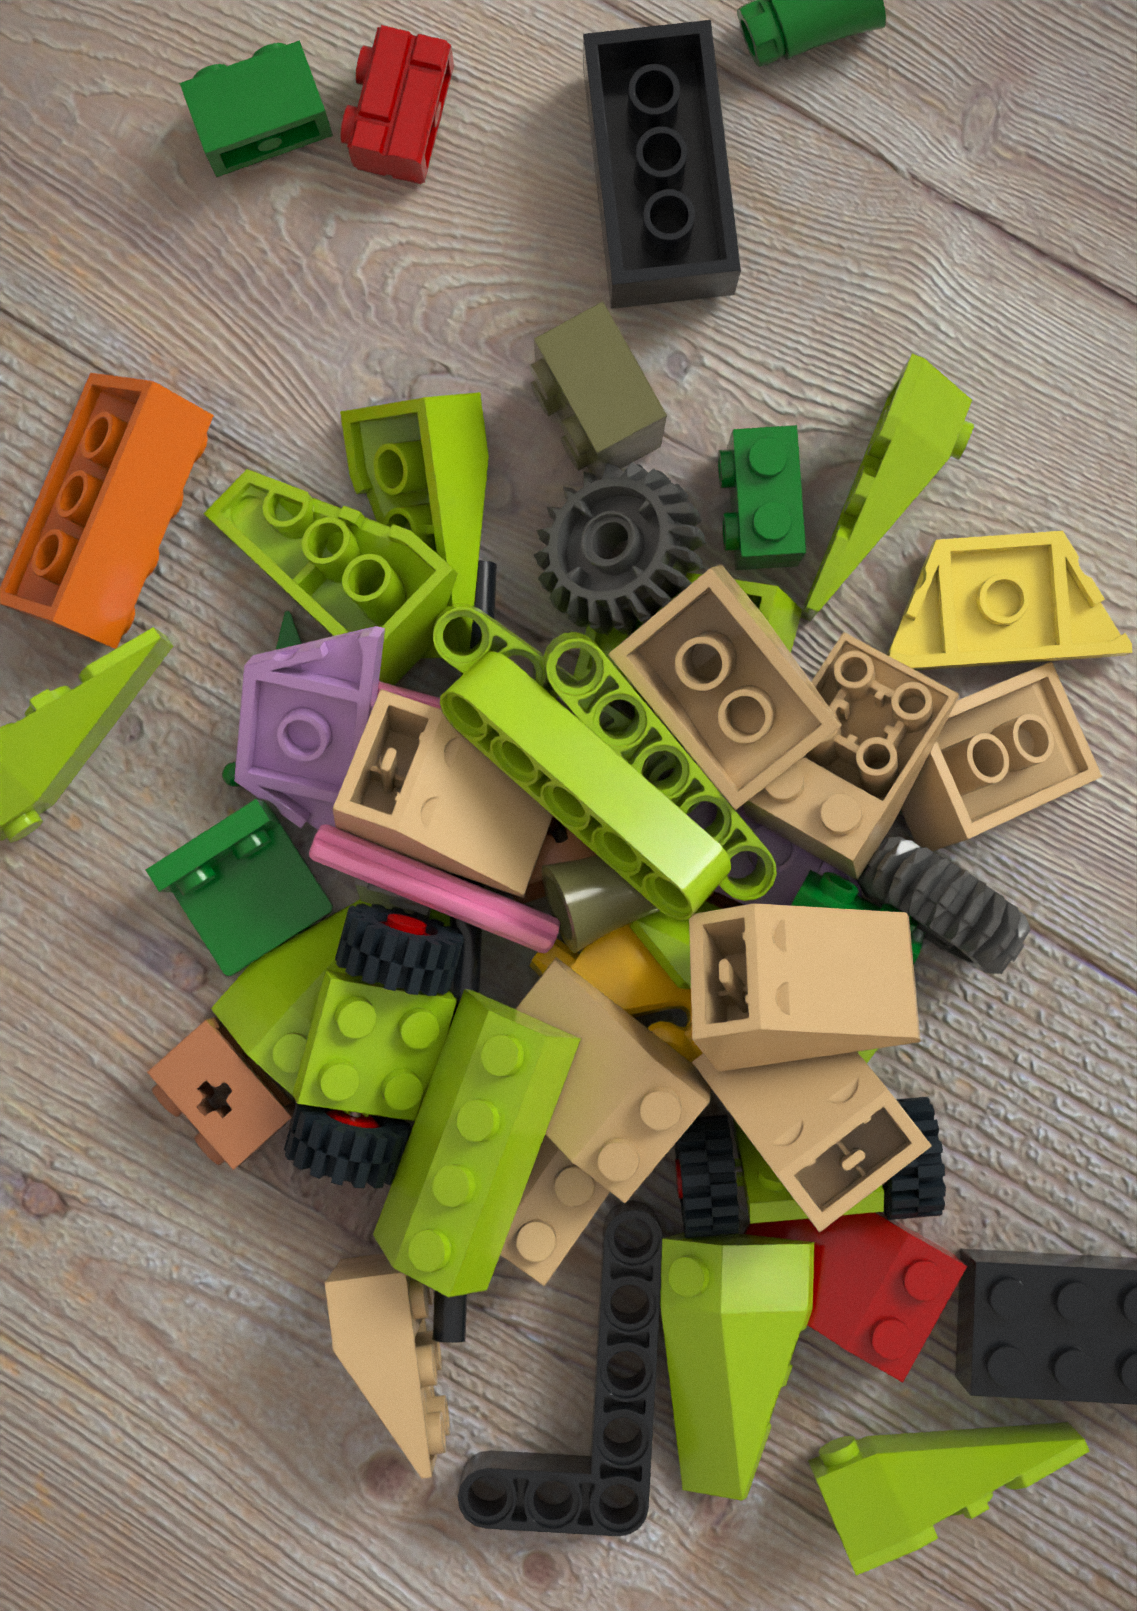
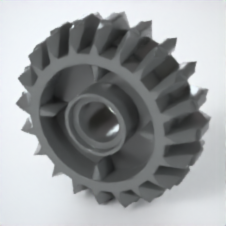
(594, 522)
(947, 904)

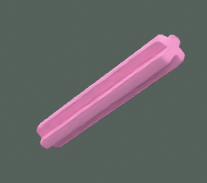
(434, 888)

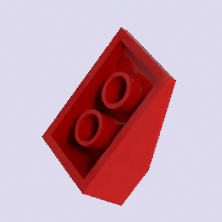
(874, 1285)

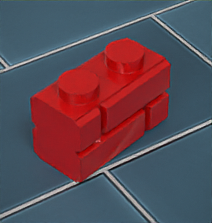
(399, 104)

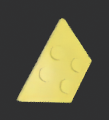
(1004, 605)

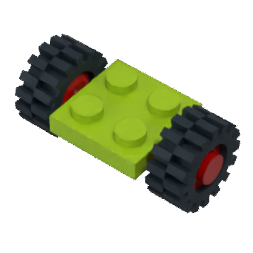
(373, 1045)
(710, 1178)

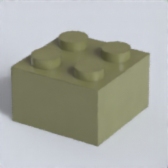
(597, 391)

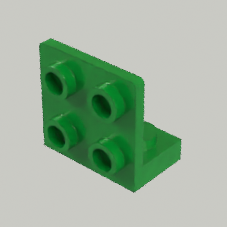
(243, 886)

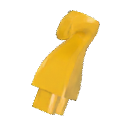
(632, 979)

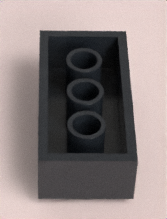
(661, 164)
(1047, 1326)

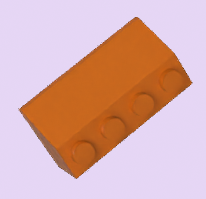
(105, 507)

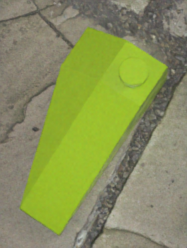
(910, 444)
(897, 1486)

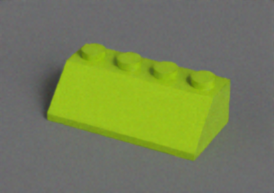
(473, 1145)

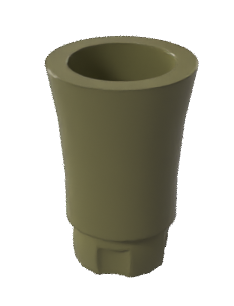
(591, 900)

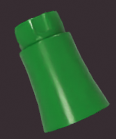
(795, 26)

